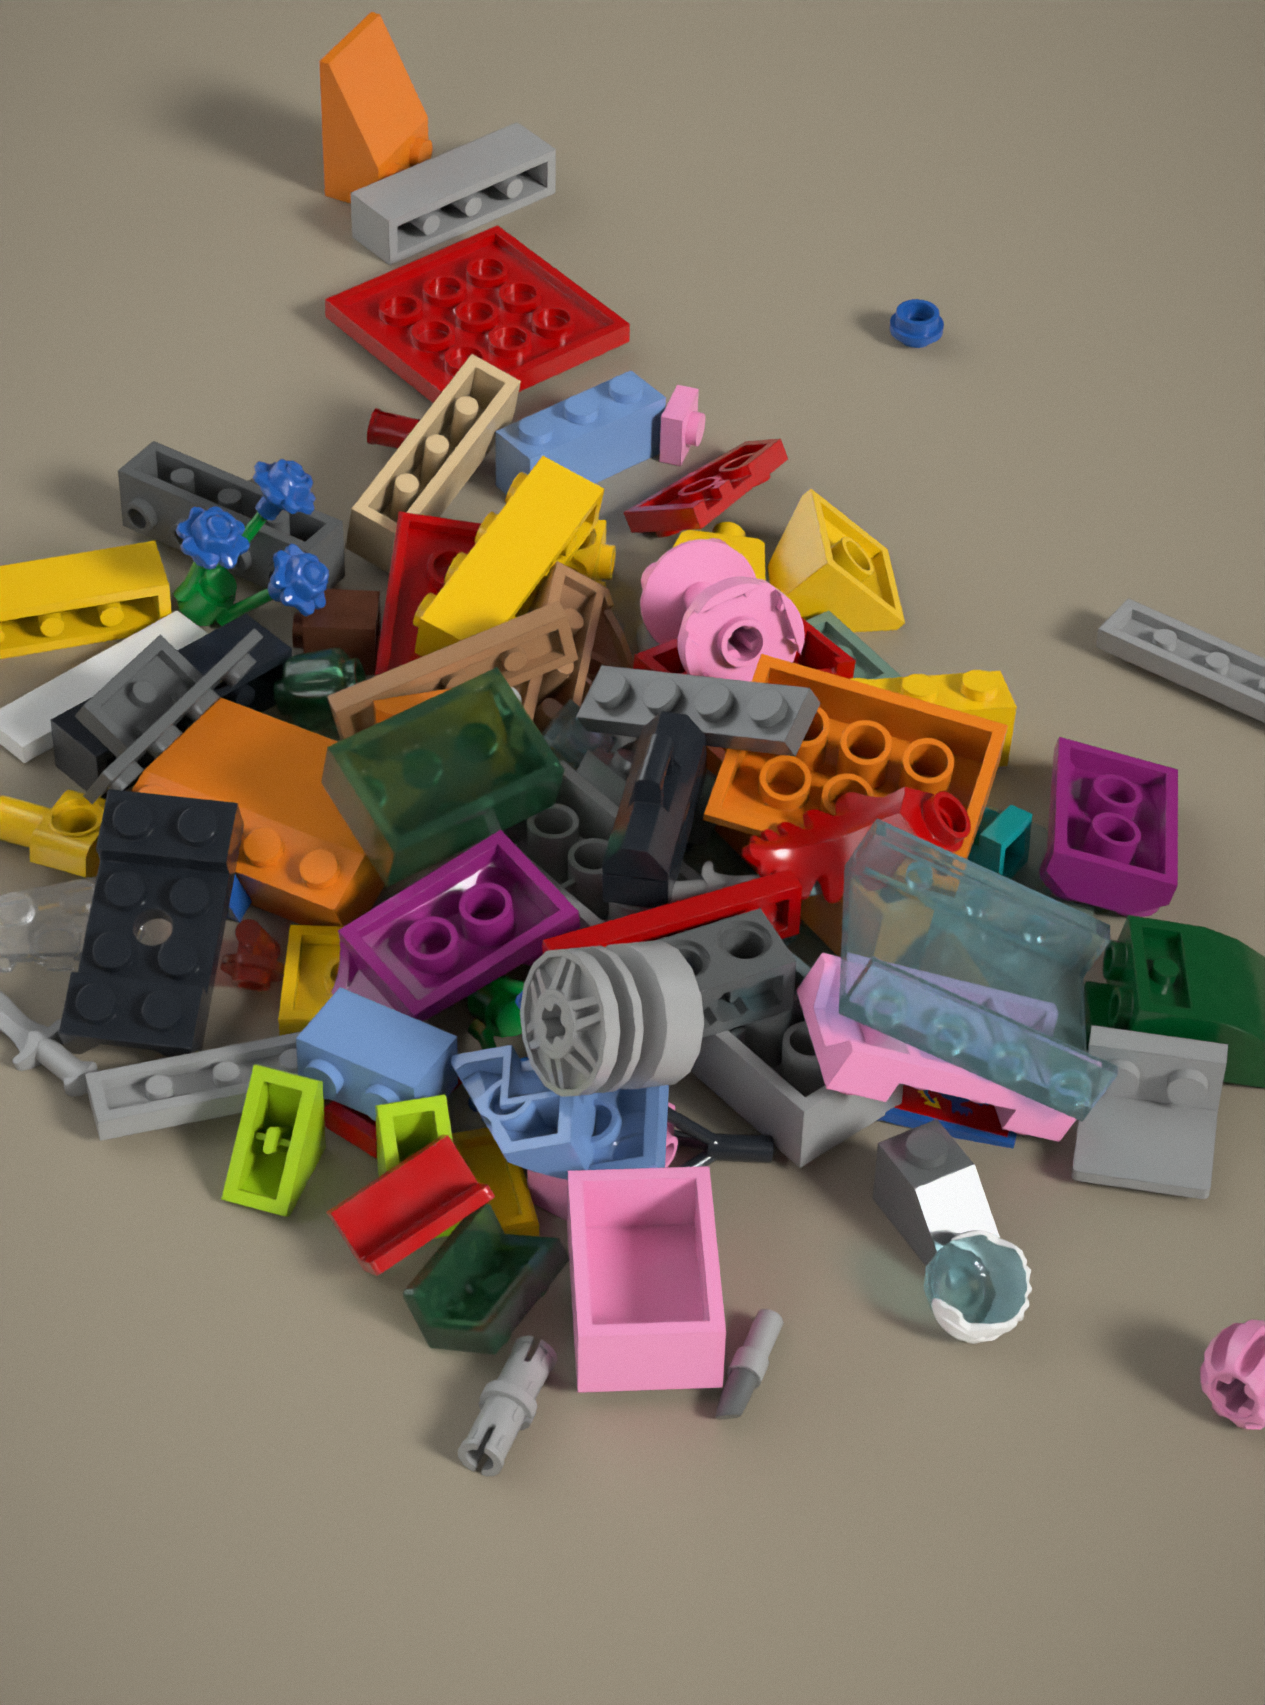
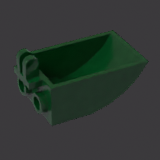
(1186, 986)

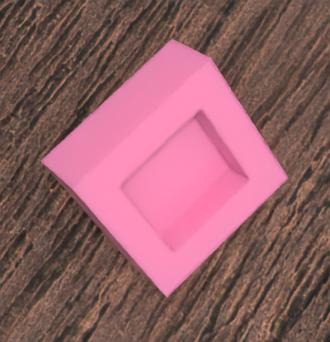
(680, 425)

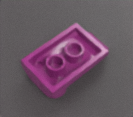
(1111, 830)
(453, 931)

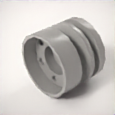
(611, 1017)

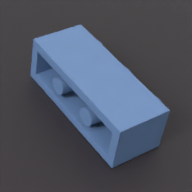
(587, 433)

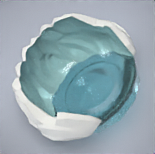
(978, 1286)

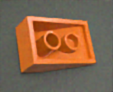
(368, 112)

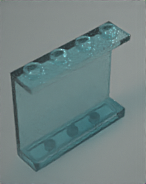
(971, 968)

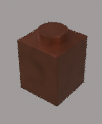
(347, 622)

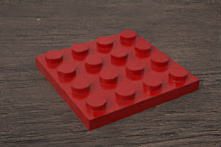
(479, 300)

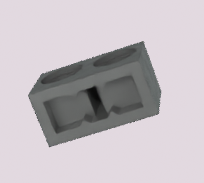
(739, 970)

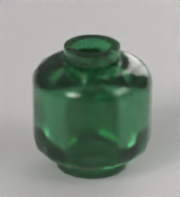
(308, 682)

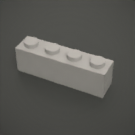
(453, 193)

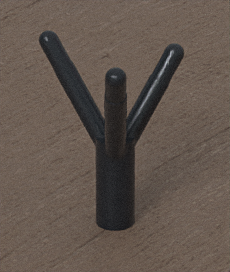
(719, 1145)

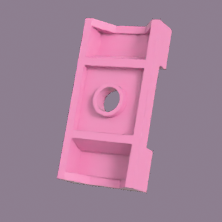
(873, 1064)

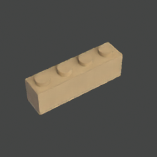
(434, 458)

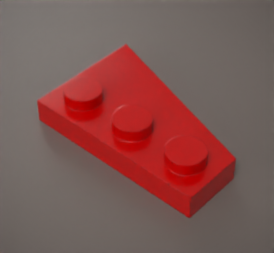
(708, 490)

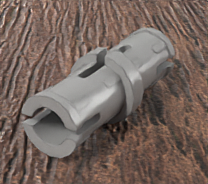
(507, 1406)

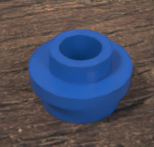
(916, 323)

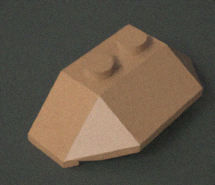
(596, 638)

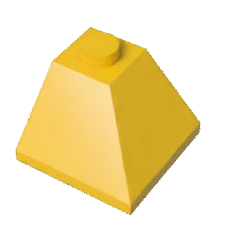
(835, 567)

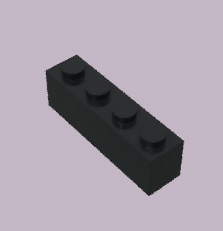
(85, 757)

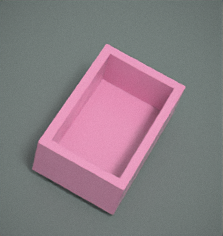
(645, 1279)

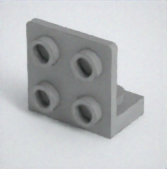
(1157, 1115)

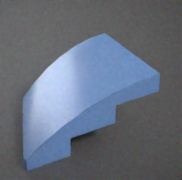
(567, 1132)

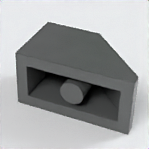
(929, 1189)

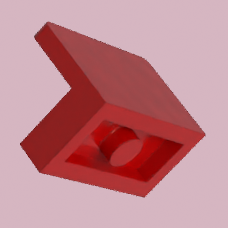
(409, 1206)

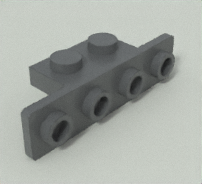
(147, 701)

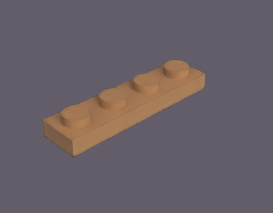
(517, 647)

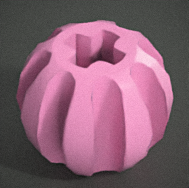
(1236, 1374)

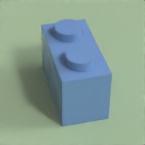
(374, 1054)

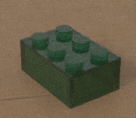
(441, 776)

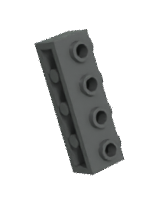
(165, 484)

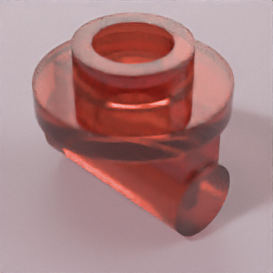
(255, 960)

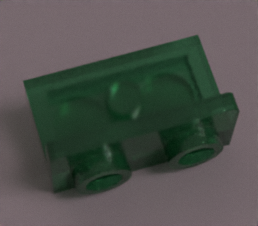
(481, 1284)

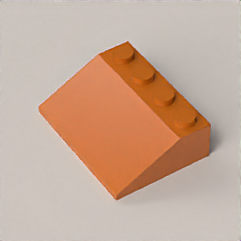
(859, 744)
(294, 842)

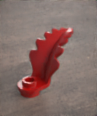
(829, 840)

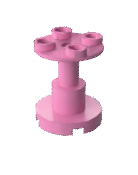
(717, 611)

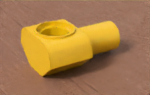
(56, 836)

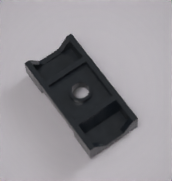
(156, 862)

